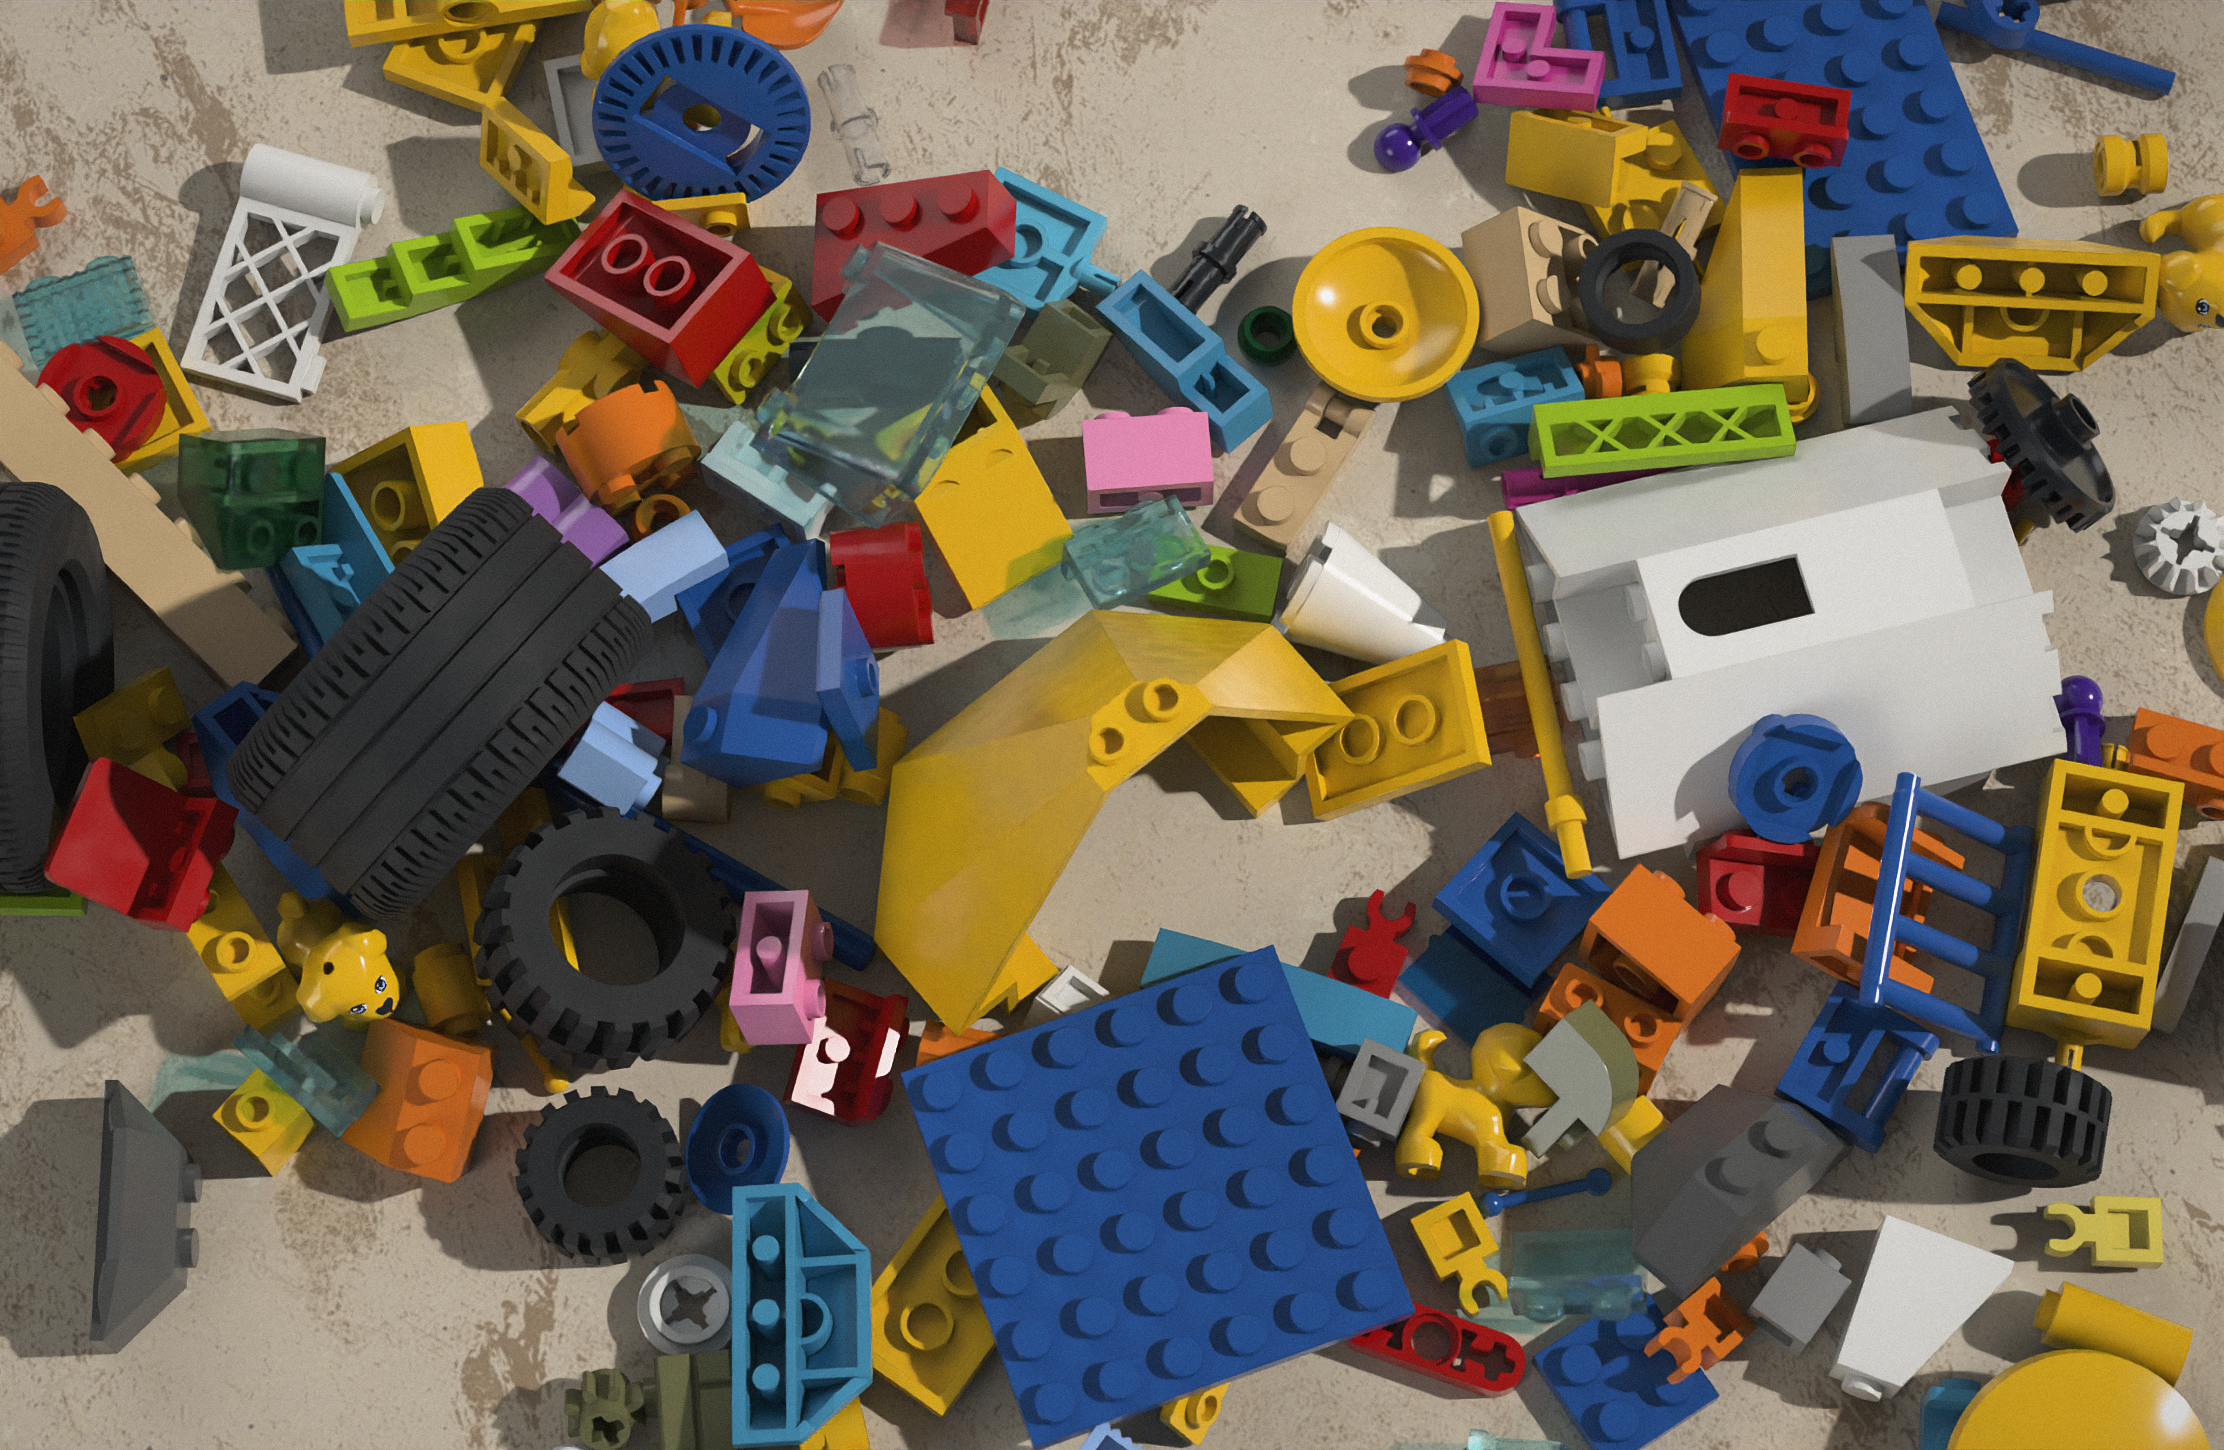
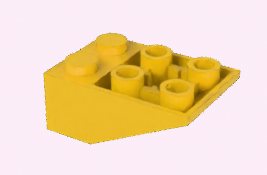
(990, 509)

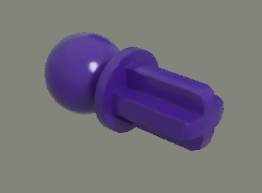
(1400, 145)
(2080, 716)

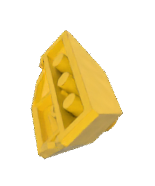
(2029, 298)

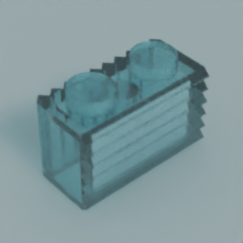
(80, 307)

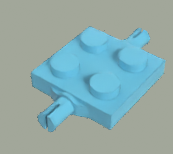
(1051, 247)

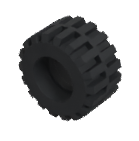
(2023, 1121)
(586, 1125)

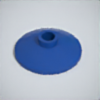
(734, 1142)

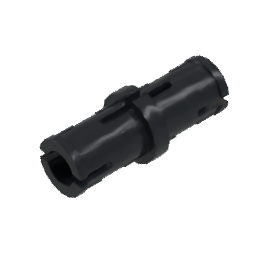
(1217, 259)

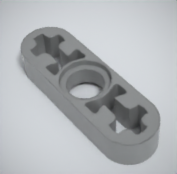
(2189, 946)

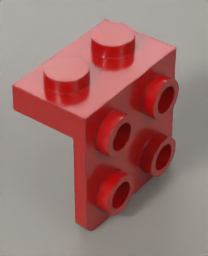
(140, 846)

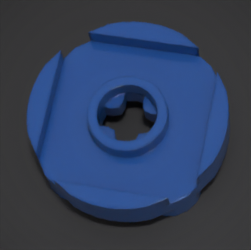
(1775, 749)

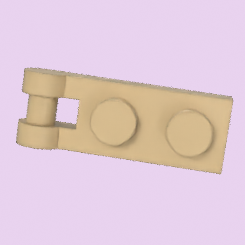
(1302, 470)

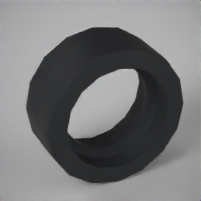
(1624, 249)

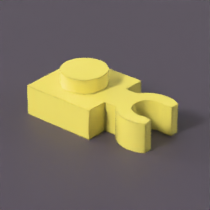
(2118, 1230)

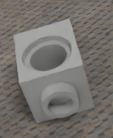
(1799, 1297)

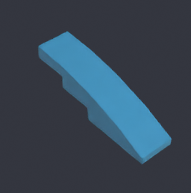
(1331, 1010)

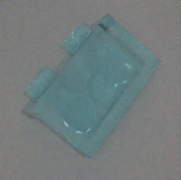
(1134, 553)
(313, 1075)

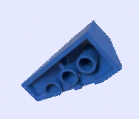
(759, 700)

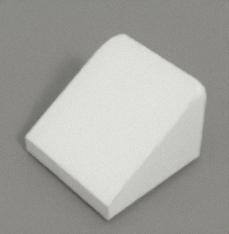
(1065, 995)

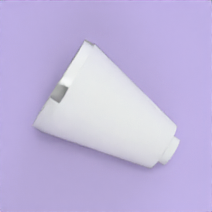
(1355, 604)

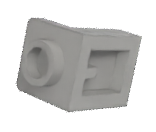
(1379, 1093)

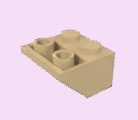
(1529, 283)

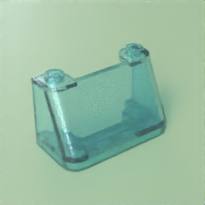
(888, 381)

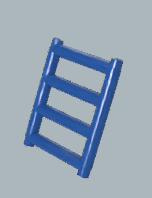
(1891, 926)

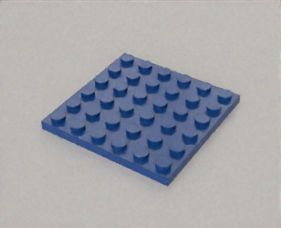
(1155, 1197)

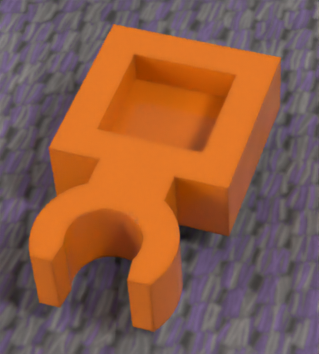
(22, 218)
(1701, 1330)

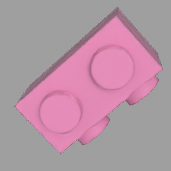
(1147, 459)
(780, 967)

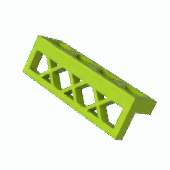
(1661, 430)

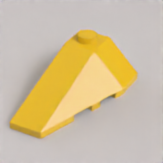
(1754, 291)
(412, 482)

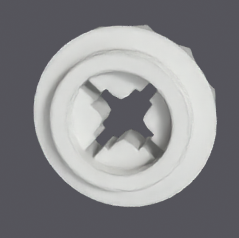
(2157, 553)
(659, 1304)

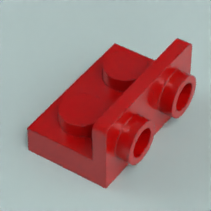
(1756, 882)

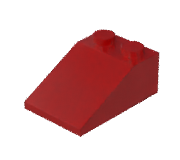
(663, 286)

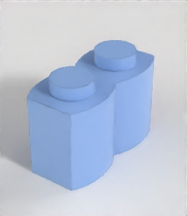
(615, 760)

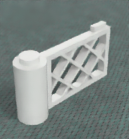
(305, 197)

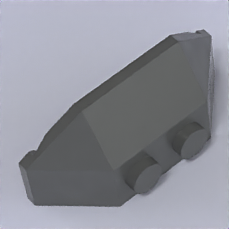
(1723, 1180)
(141, 1221)

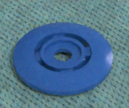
(708, 66)

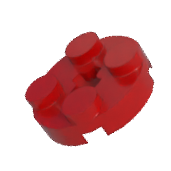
(137, 392)

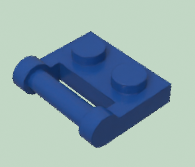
(1638, 45)
(1838, 1053)

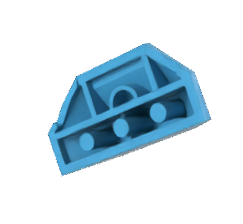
(795, 1316)

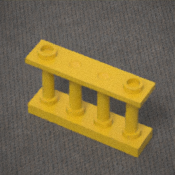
(236, 945)

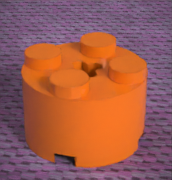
(629, 447)

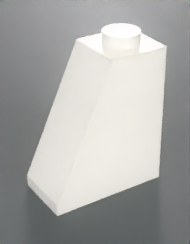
(1909, 1305)

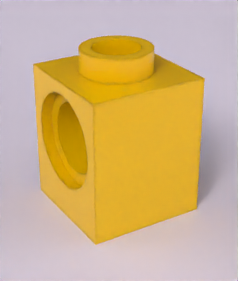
(265, 1121)

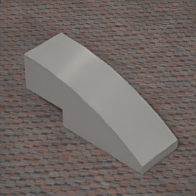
(1870, 329)

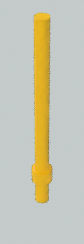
(1564, 808)

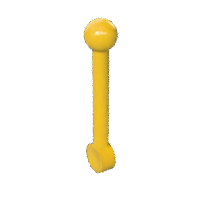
(555, 1080)

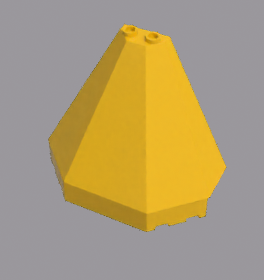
(1018, 776)

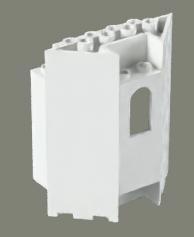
(1912, 648)

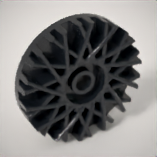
(2046, 440)

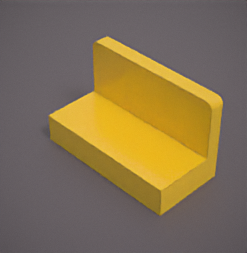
(1570, 153)

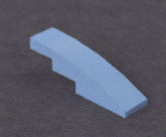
(668, 564)

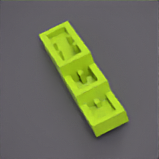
(447, 267)

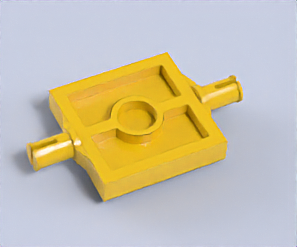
(1649, 187)

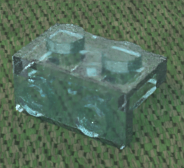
(1576, 1274)

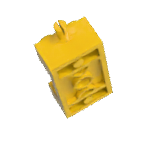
(2084, 969)

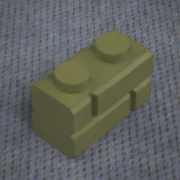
(691, 1401)

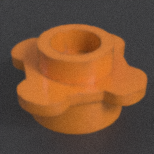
(1599, 374)

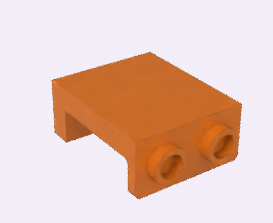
(1843, 892)

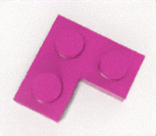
(1524, 70)

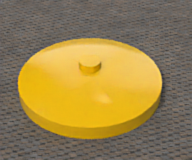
(2077, 1404)

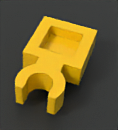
(1458, 1244)

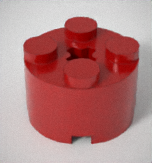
(885, 583)

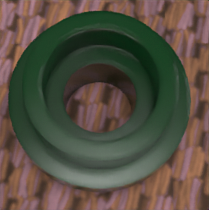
(1264, 320)

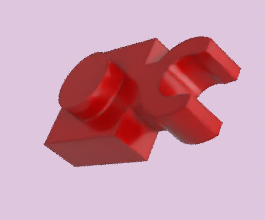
(1371, 957)

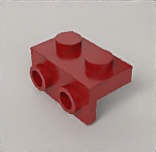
(1784, 121)
(850, 1056)

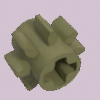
(605, 1409)

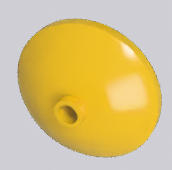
(1394, 282)

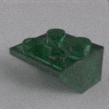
(252, 493)

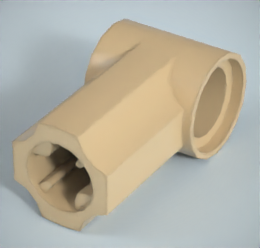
(686, 791)

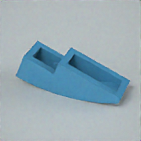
(1186, 359)

